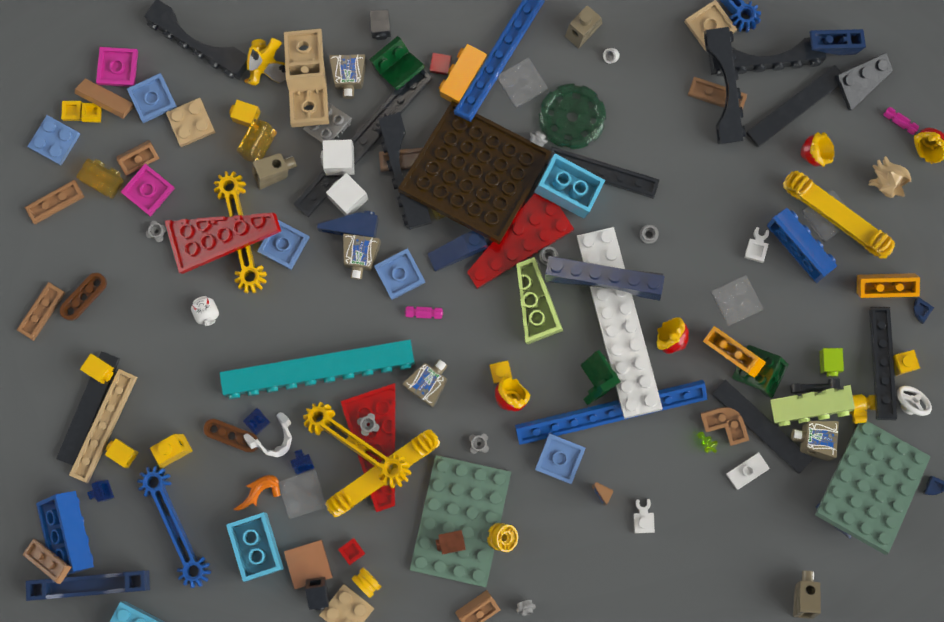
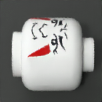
(204, 310)

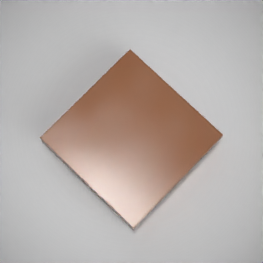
(307, 563)

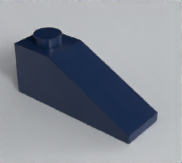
(838, 41)
(355, 224)
(457, 250)

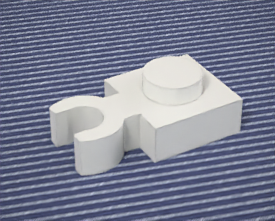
(757, 248)
(643, 520)

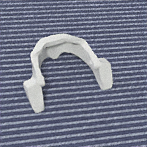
(279, 450)

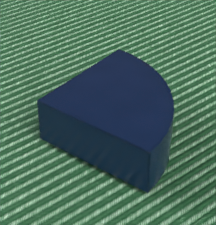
(922, 309)
(934, 486)

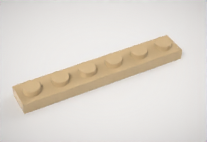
(103, 426)

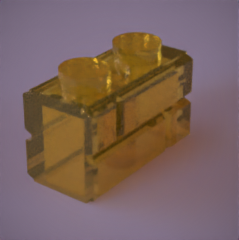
(256, 140)
(100, 178)

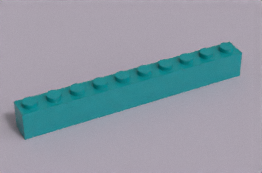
(317, 368)

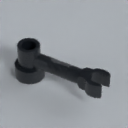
(801, 388)

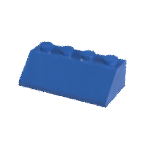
(802, 245)
(65, 530)

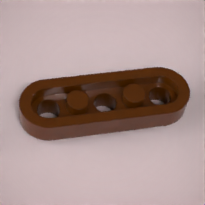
(75, 299)
(223, 432)

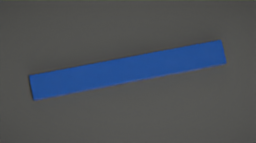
(497, 58)

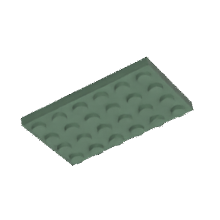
(873, 486)
(462, 499)

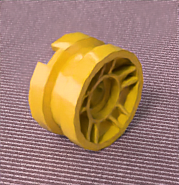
(502, 537)
(366, 582)

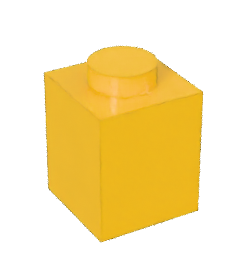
(244, 113)
(905, 362)
(97, 369)
(121, 453)

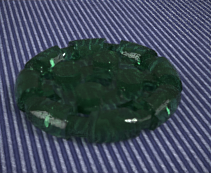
(572, 105)

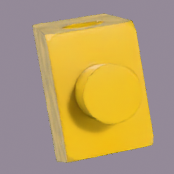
(170, 449)

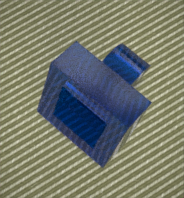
(256, 421)
(302, 462)
(101, 491)

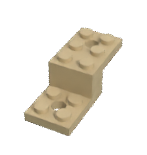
(306, 78)

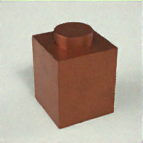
(450, 542)

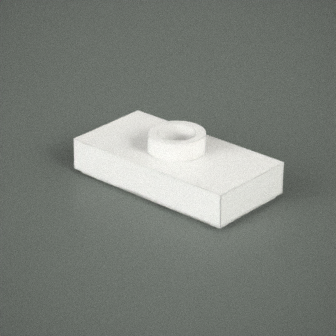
(747, 471)

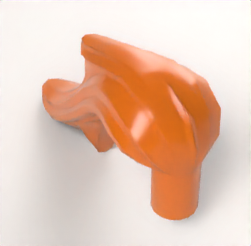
(257, 487)

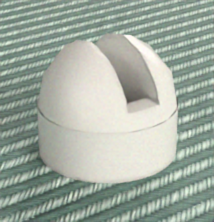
(611, 57)

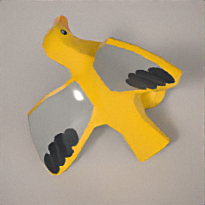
(261, 60)

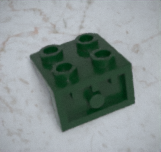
(396, 63)
(600, 375)
(768, 377)

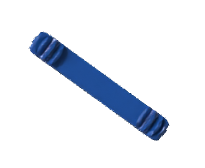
(739, 7)
(174, 526)

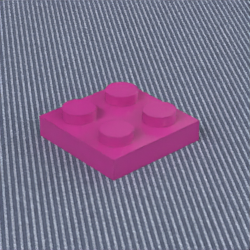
(117, 66)
(147, 190)

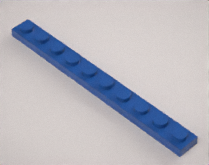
(604, 413)

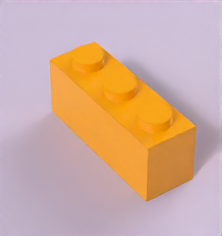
(462, 73)
(888, 285)
(734, 351)

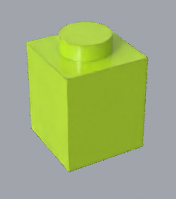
(831, 361)

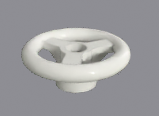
(911, 404)

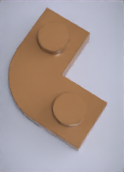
(727, 418)

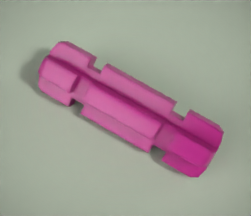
(901, 120)
(423, 312)

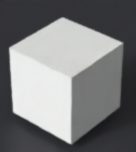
(338, 157)
(347, 195)

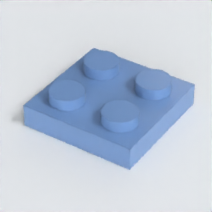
(151, 98)
(53, 140)
(284, 246)
(399, 274)
(560, 458)

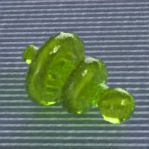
(706, 441)

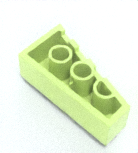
(538, 311)
(812, 405)

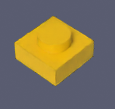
(71, 110)
(91, 112)
(500, 370)

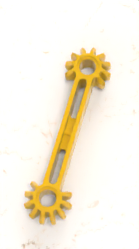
(229, 195)
(838, 214)
(356, 444)
(369, 482)

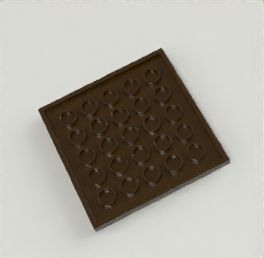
(475, 173)

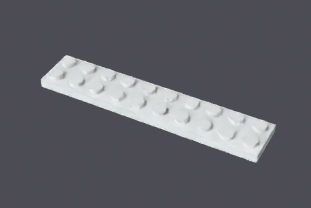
(621, 329)

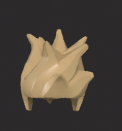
(890, 178)

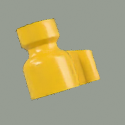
(861, 405)

